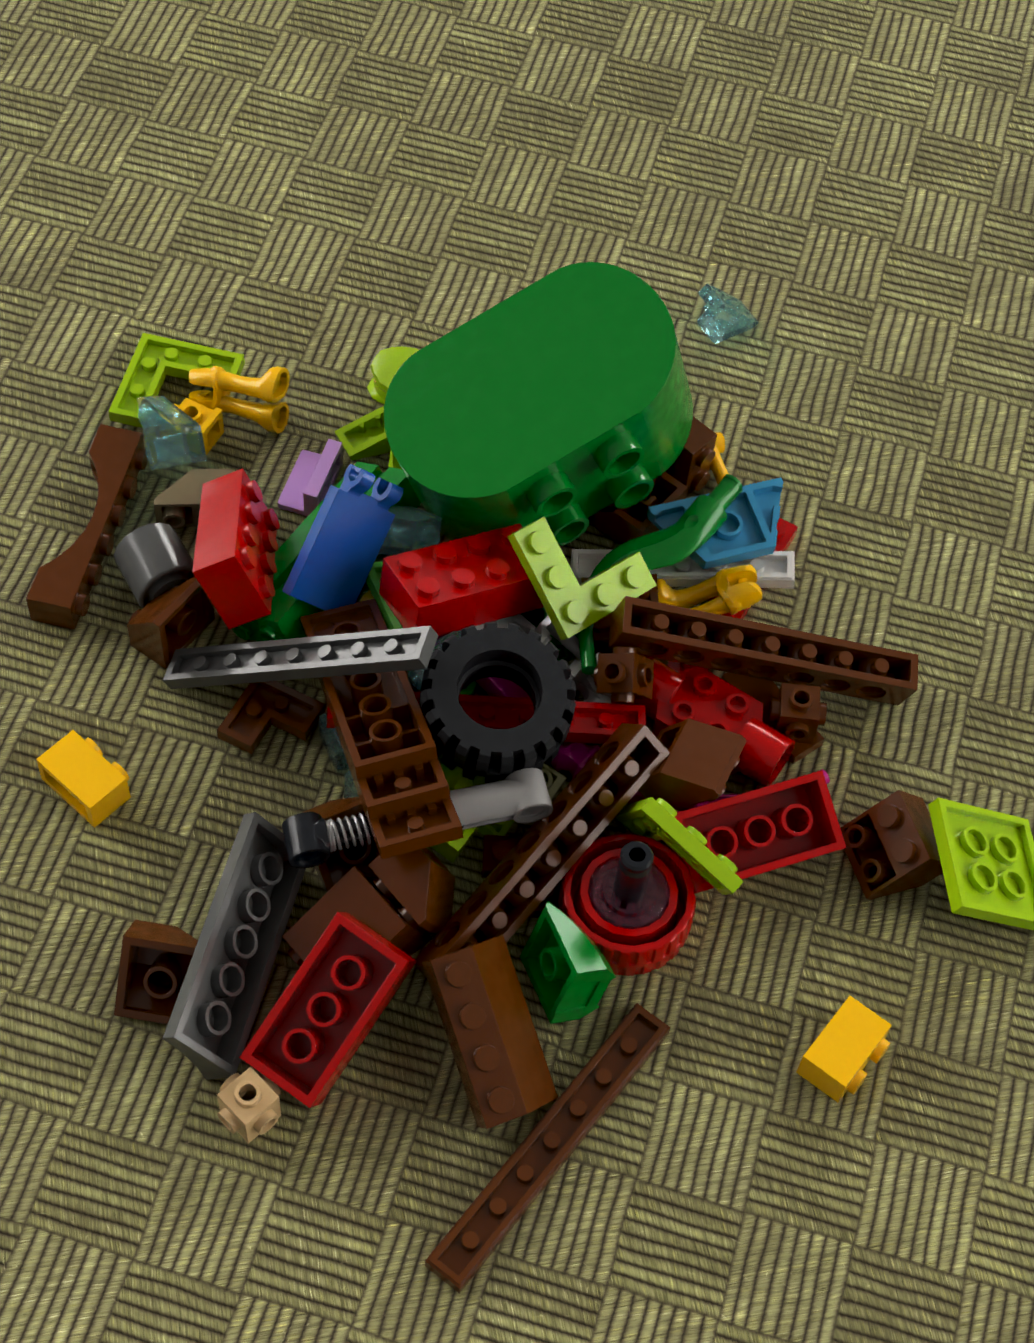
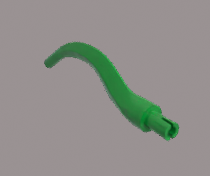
(668, 546)

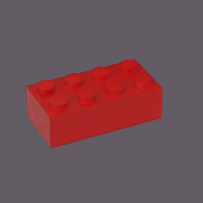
(236, 548)
(458, 583)
(768, 826)
(328, 1009)

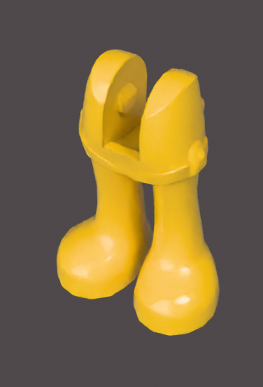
(270, 387)
(733, 585)

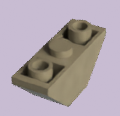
(181, 501)

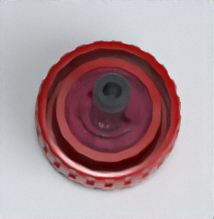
(631, 901)

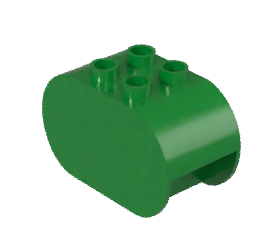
(544, 406)

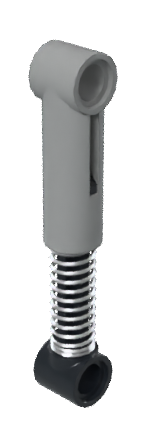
(517, 798)

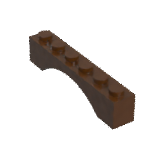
(64, 584)

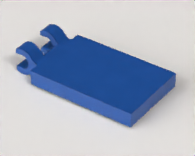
(343, 541)

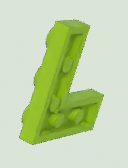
(157, 358)
(565, 601)
(657, 821)

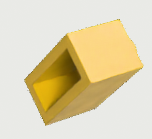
(84, 777)
(844, 1049)

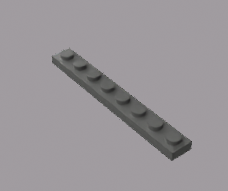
(302, 658)

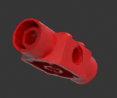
(713, 701)

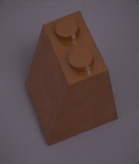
(364, 901)

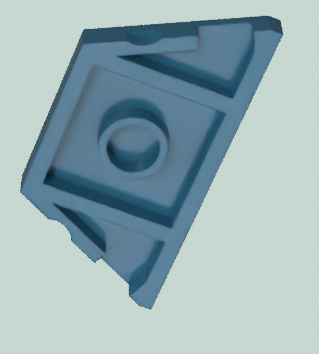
(746, 532)

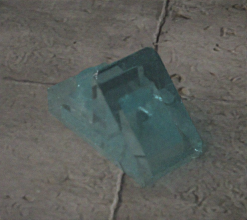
(723, 315)

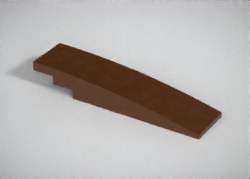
(386, 744)

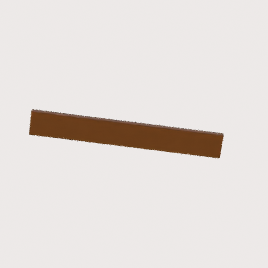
(546, 1148)

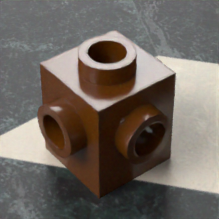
(624, 675)
(798, 711)

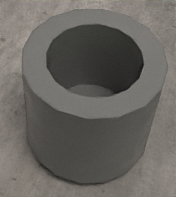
(153, 561)

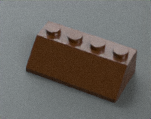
(490, 1032)

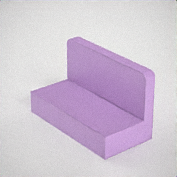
(311, 478)

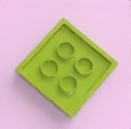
(985, 862)

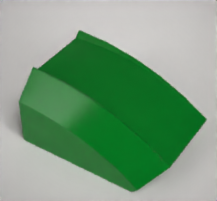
(565, 967)

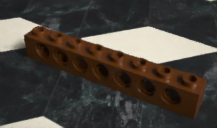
(763, 651)
(552, 843)

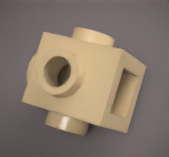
(251, 1116)

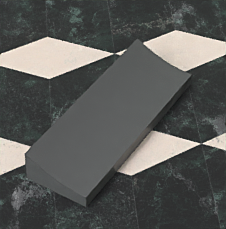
(235, 950)

